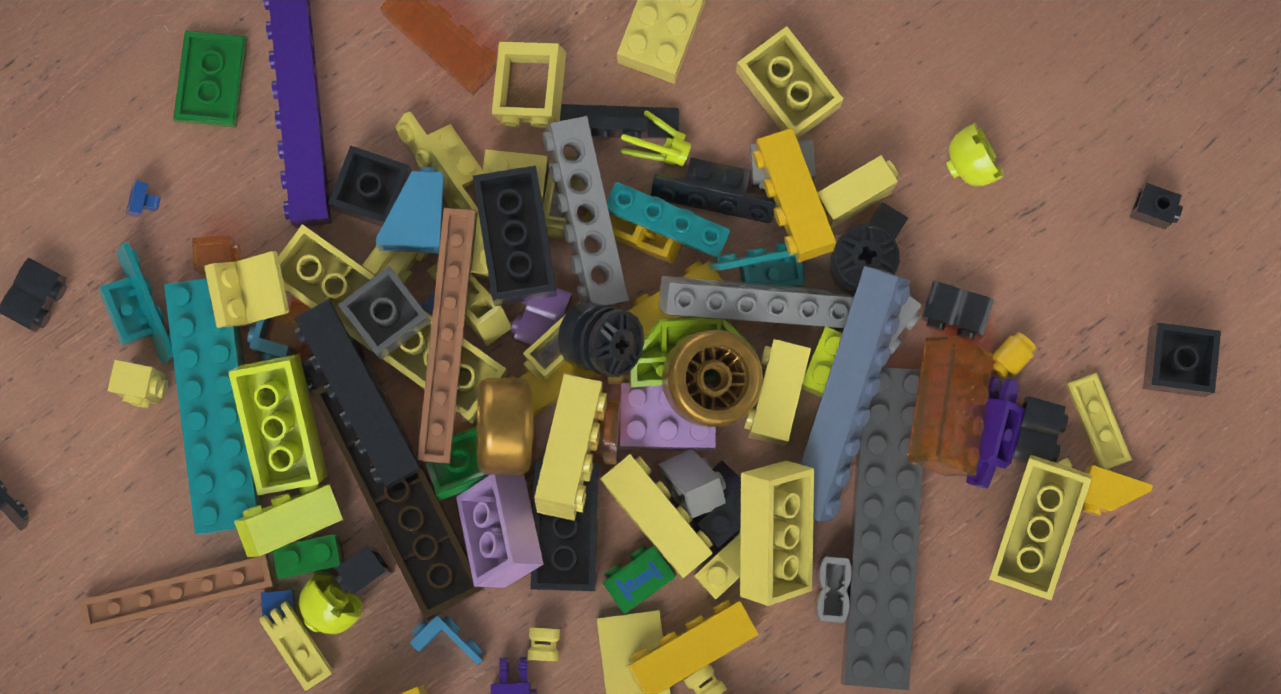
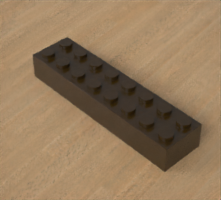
(409, 520)

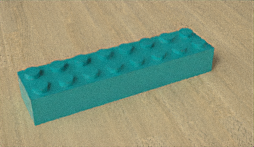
(211, 428)

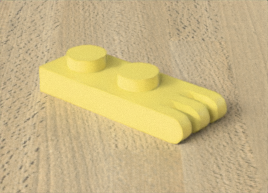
(296, 646)

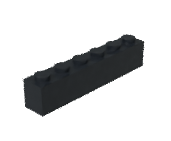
(357, 393)

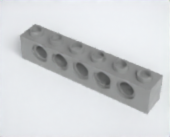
(577, 135)
(754, 302)

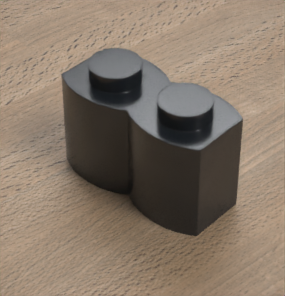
(32, 295)
(956, 310)
(1040, 430)

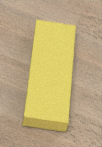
(1098, 421)

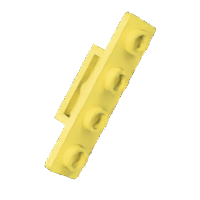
(445, 152)

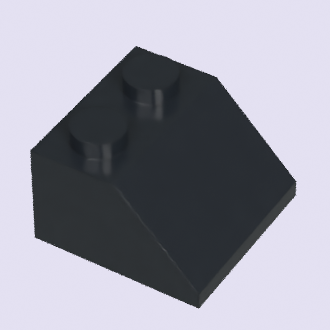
(726, 518)

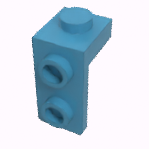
(269, 349)
(426, 633)

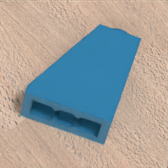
(416, 215)

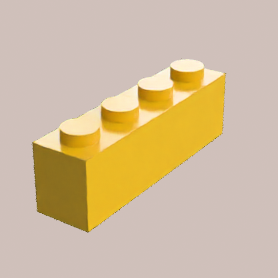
(794, 195)
(692, 649)

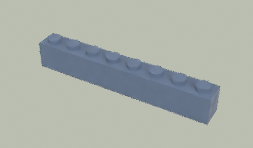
(852, 385)

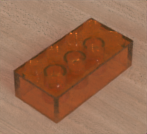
(950, 406)

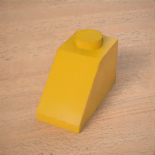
(1111, 490)

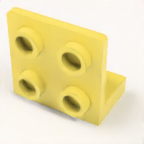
(247, 290)

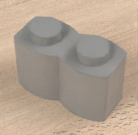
(833, 580)

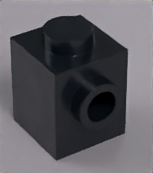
(1157, 206)

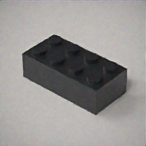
(515, 235)
(568, 545)

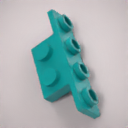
(667, 219)
(764, 267)
(132, 306)

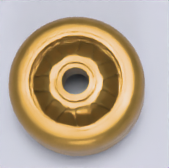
(736, 378)
(504, 426)

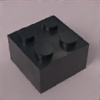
(368, 185)
(1182, 359)

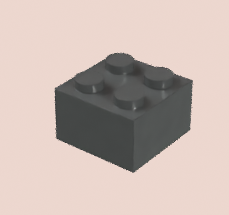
(384, 313)

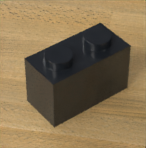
(362, 571)

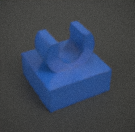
(140, 200)

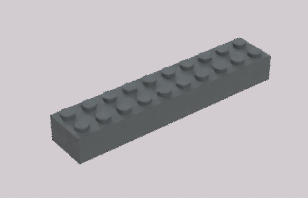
(884, 540)

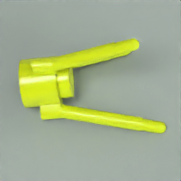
(671, 152)

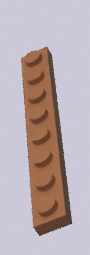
(446, 336)

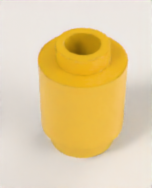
(1013, 355)

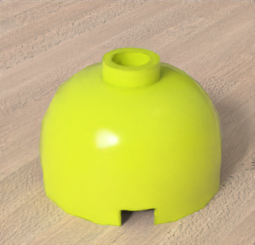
(973, 158)
(327, 606)

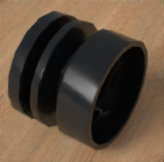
(867, 238)
(601, 339)

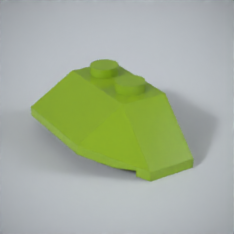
(663, 338)

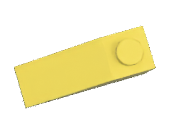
(481, 314)
(721, 570)

